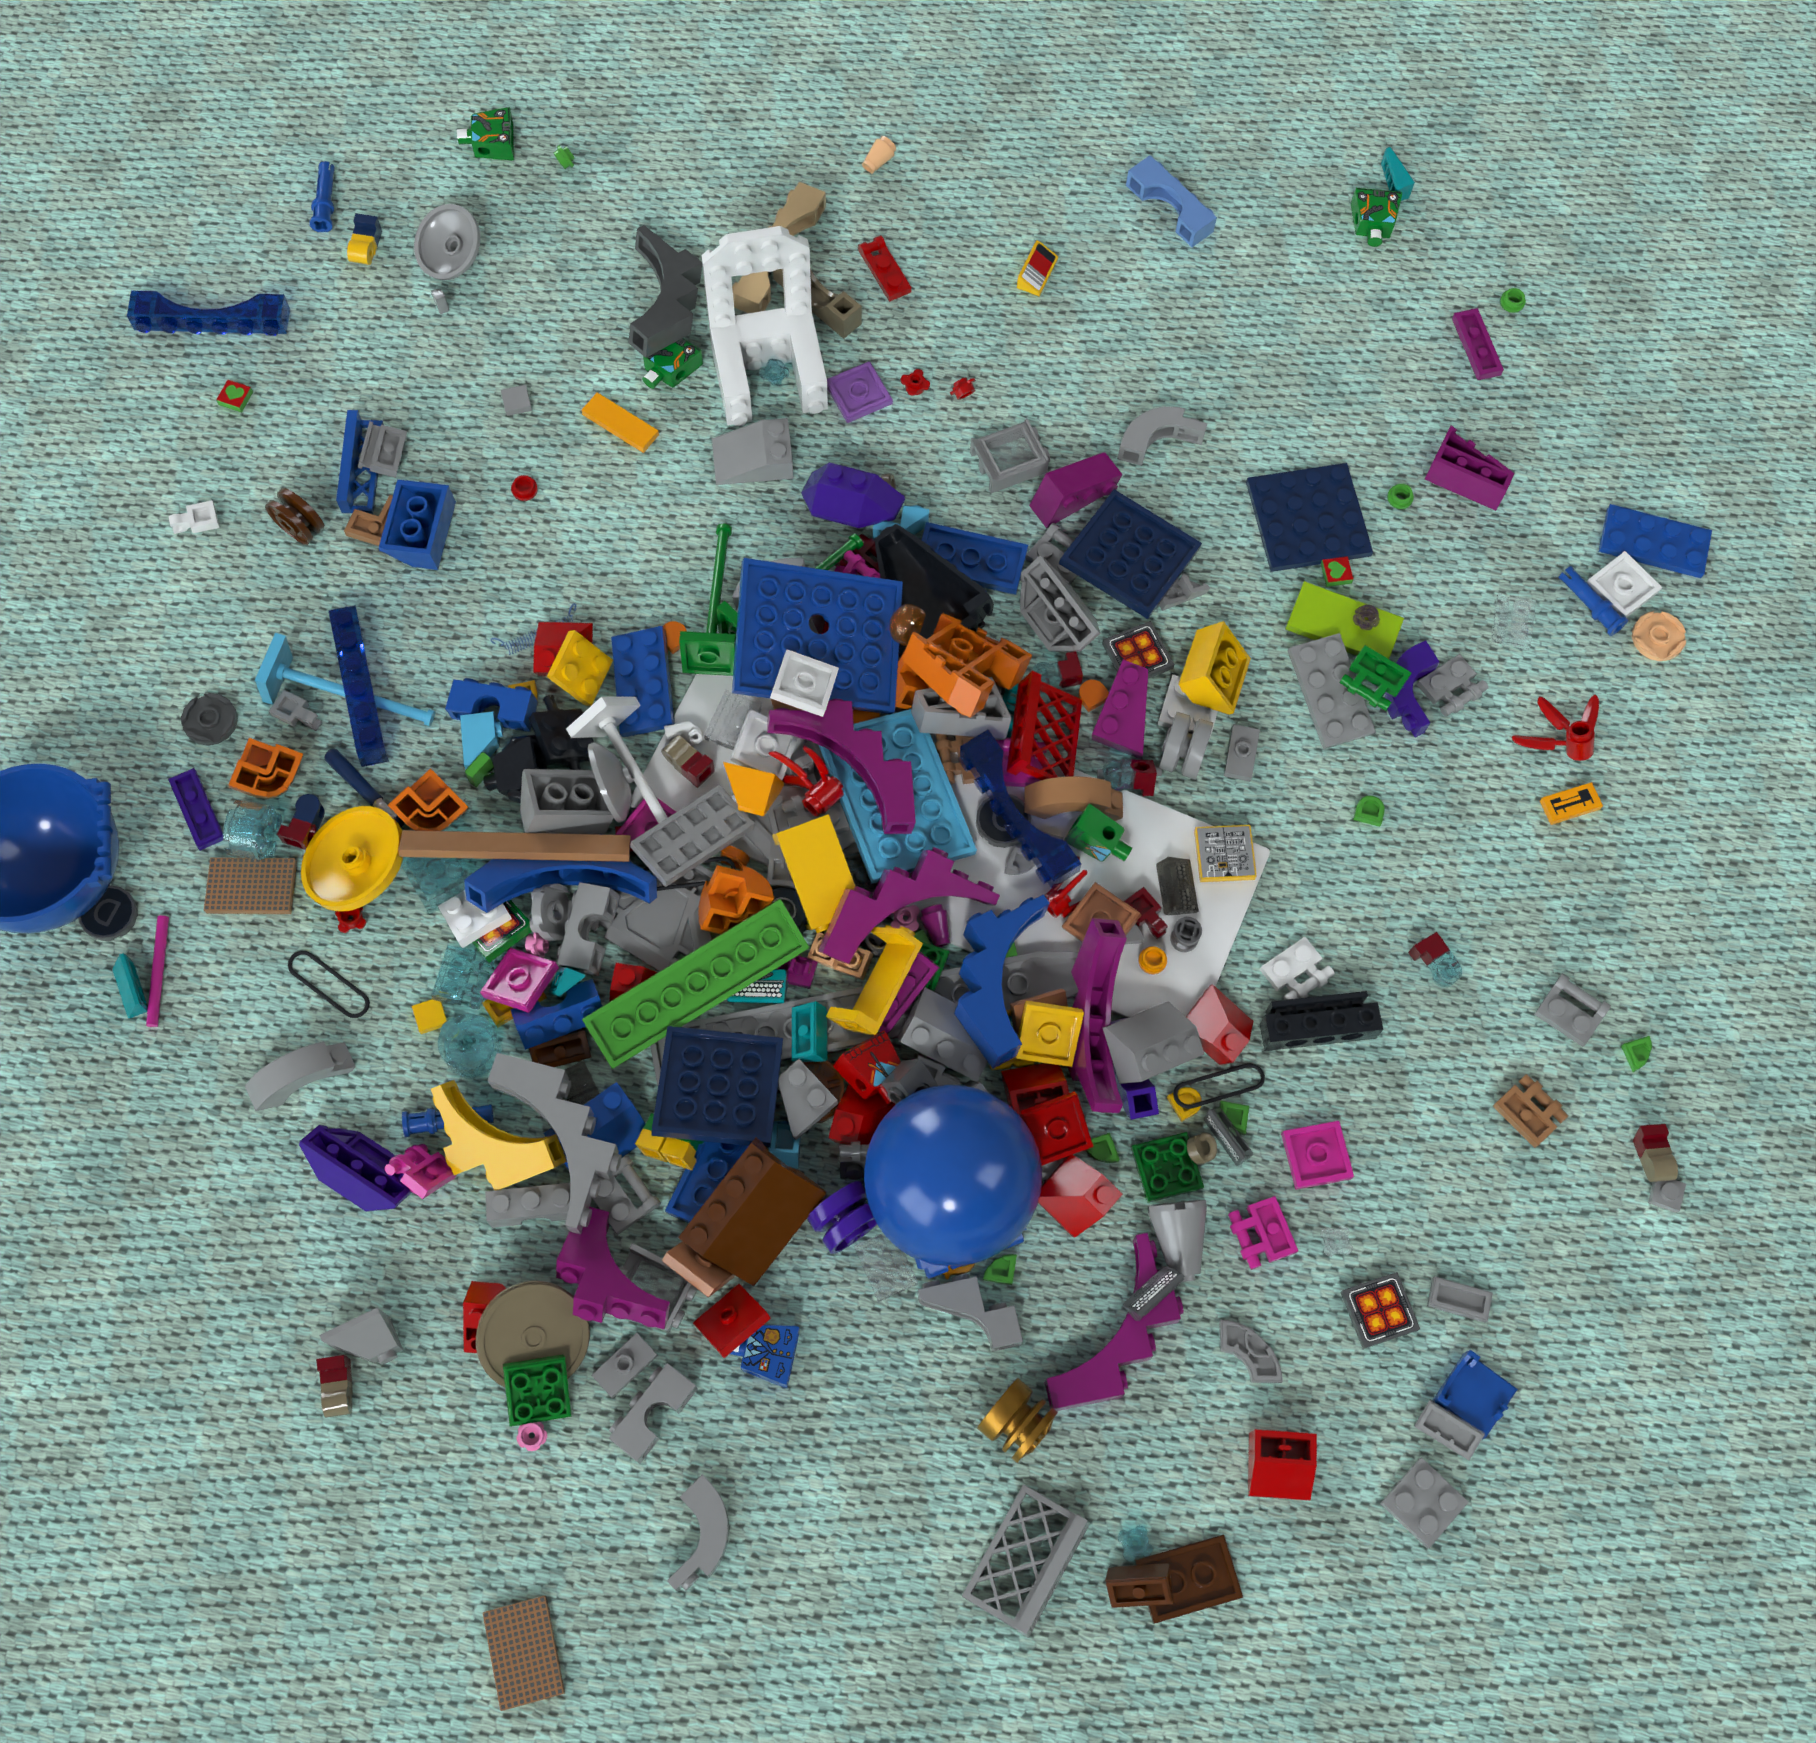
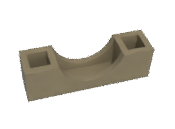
(835, 310)

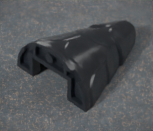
(930, 582)

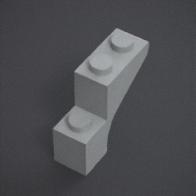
(964, 1300)

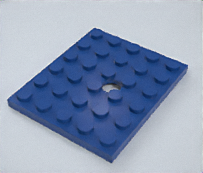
(776, 615)

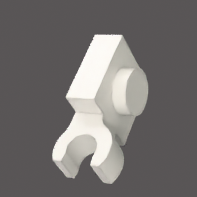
(199, 518)

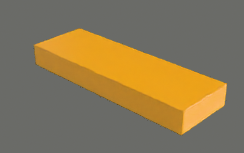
(620, 422)

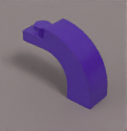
(1420, 662)
(1138, 1098)

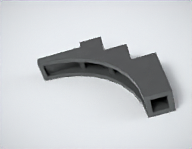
(670, 315)

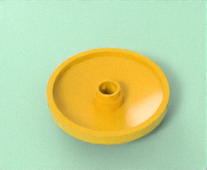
(352, 858)

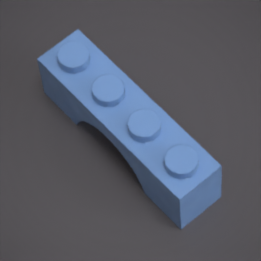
(1153, 181)

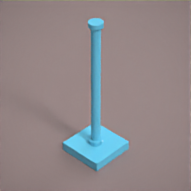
(276, 668)

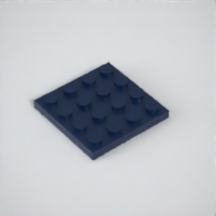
(1308, 516)
(1130, 553)
(717, 1086)

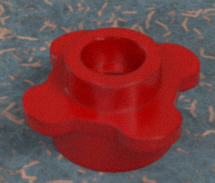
(915, 388)
(963, 388)
(345, 924)

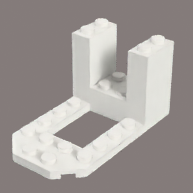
(756, 337)

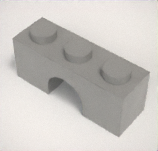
(590, 906)
(515, 1205)
(666, 1388)

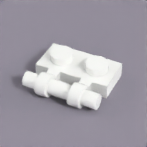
(1291, 964)

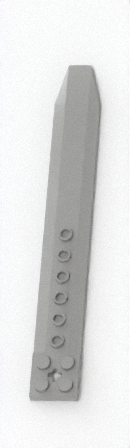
(1021, 979)

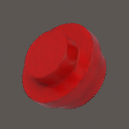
(524, 488)

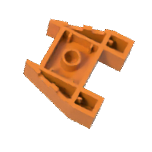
(955, 661)

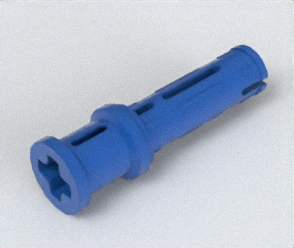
(322, 204)
(1600, 609)
(432, 1121)

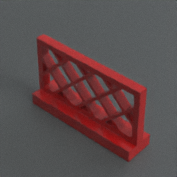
(1026, 721)

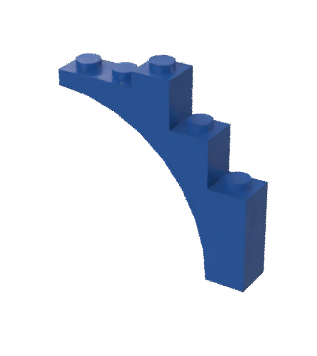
(509, 878)
(983, 1007)

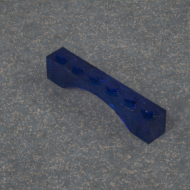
(259, 314)
(358, 686)
(1050, 855)

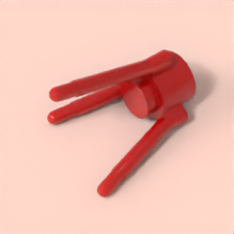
(1060, 899)

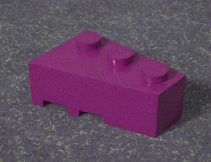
(1469, 472)
(1074, 488)
(1124, 711)

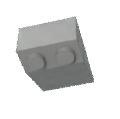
(754, 453)

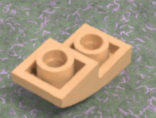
(856, 968)

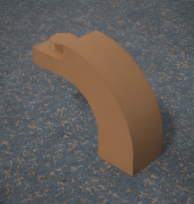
(1072, 794)

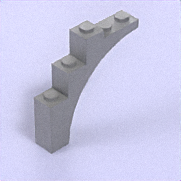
(587, 1158)

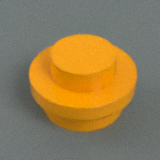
(1152, 960)

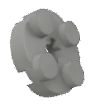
(545, 901)

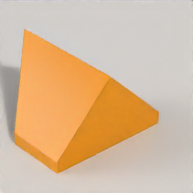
(753, 788)

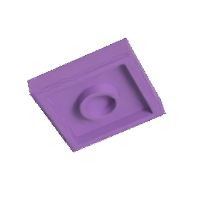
(858, 392)

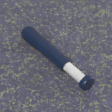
(358, 782)

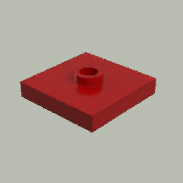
(1058, 1127)
(731, 1320)

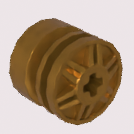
(1017, 1420)

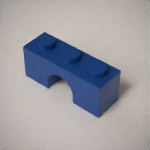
(473, 697)
(555, 1021)

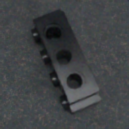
(1315, 1026)

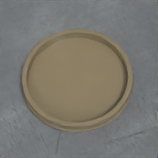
(529, 1324)

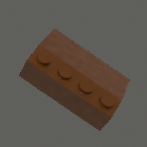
(752, 1214)

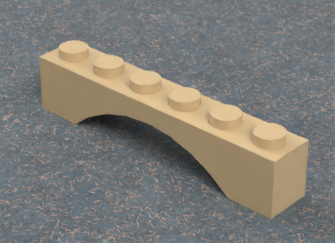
(800, 212)

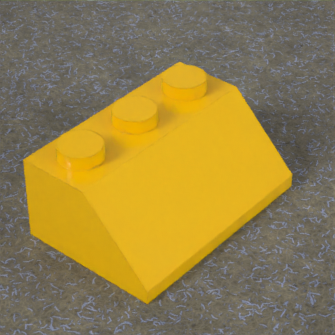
(1215, 669)

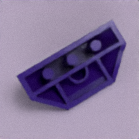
(851, 496)
(354, 1167)

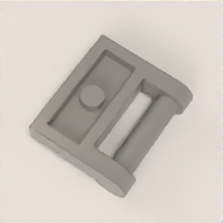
(1051, 552)
(1566, 1016)
(614, 1199)

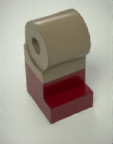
(688, 761)
(1655, 1153)
(335, 1385)

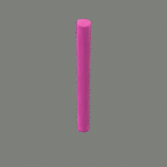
(157, 971)

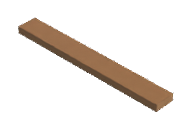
(515, 846)

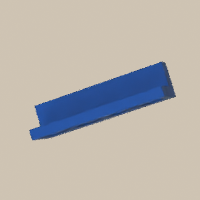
(349, 466)

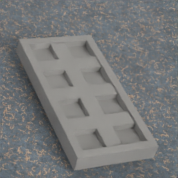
(1334, 711)
(692, 835)

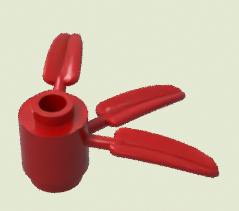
(1579, 735)
(819, 796)

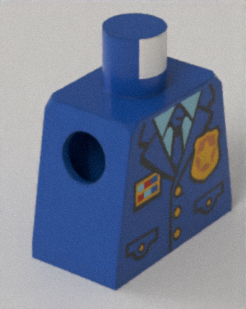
(770, 1353)

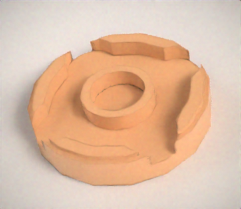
(1656, 643)

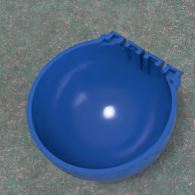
(53, 846)
(952, 1177)

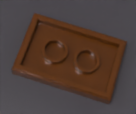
(1199, 1576)

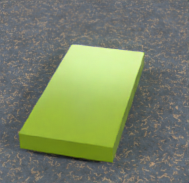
(1327, 613)

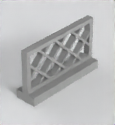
(1051, 1572)

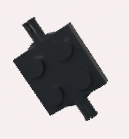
(555, 740)

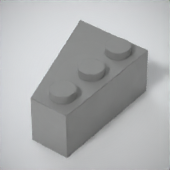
(938, 717)

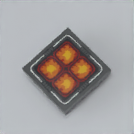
(1139, 646)
(1380, 1310)

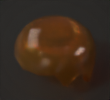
(905, 621)

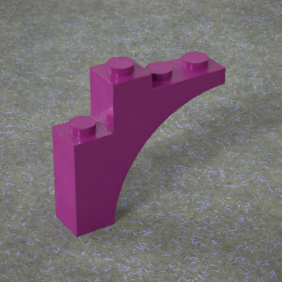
(602, 1285)

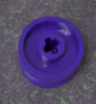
(843, 1217)

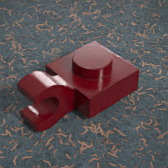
(1149, 908)

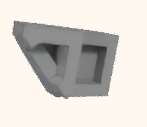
(1183, 591)

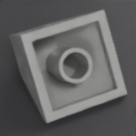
(366, 1337)

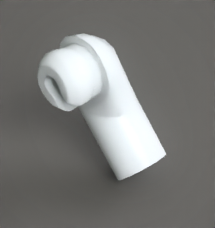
(686, 730)

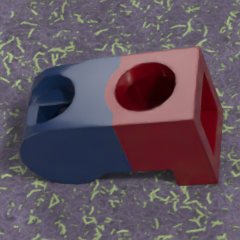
(304, 822)

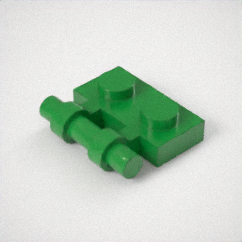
(1379, 671)

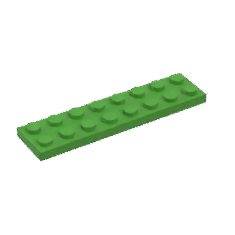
(695, 983)

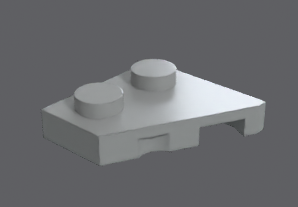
(804, 1098)

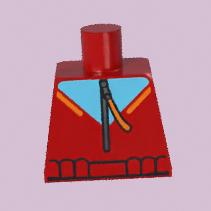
(869, 1066)

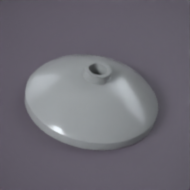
(438, 238)
(612, 780)

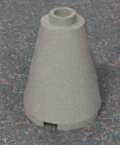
(1180, 1234)

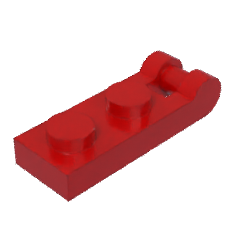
(884, 269)

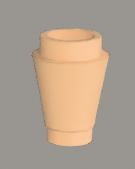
(879, 154)

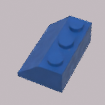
(418, 523)
(615, 1120)

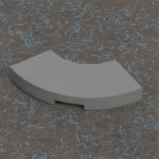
(1251, 1350)

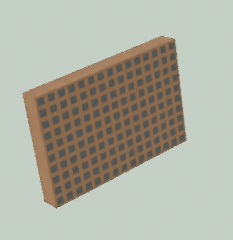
(250, 886)
(523, 1653)

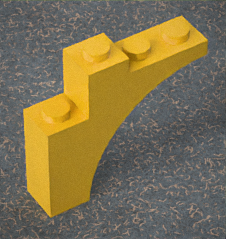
(477, 1142)

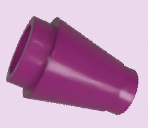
(936, 924)

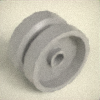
(1185, 745)

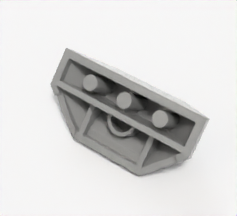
(1055, 609)

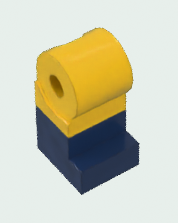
(364, 239)

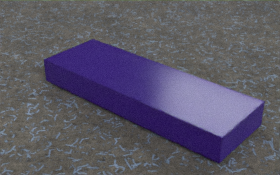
(196, 809)

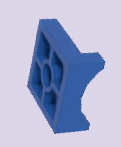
(1475, 1393)

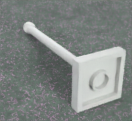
(601, 721)

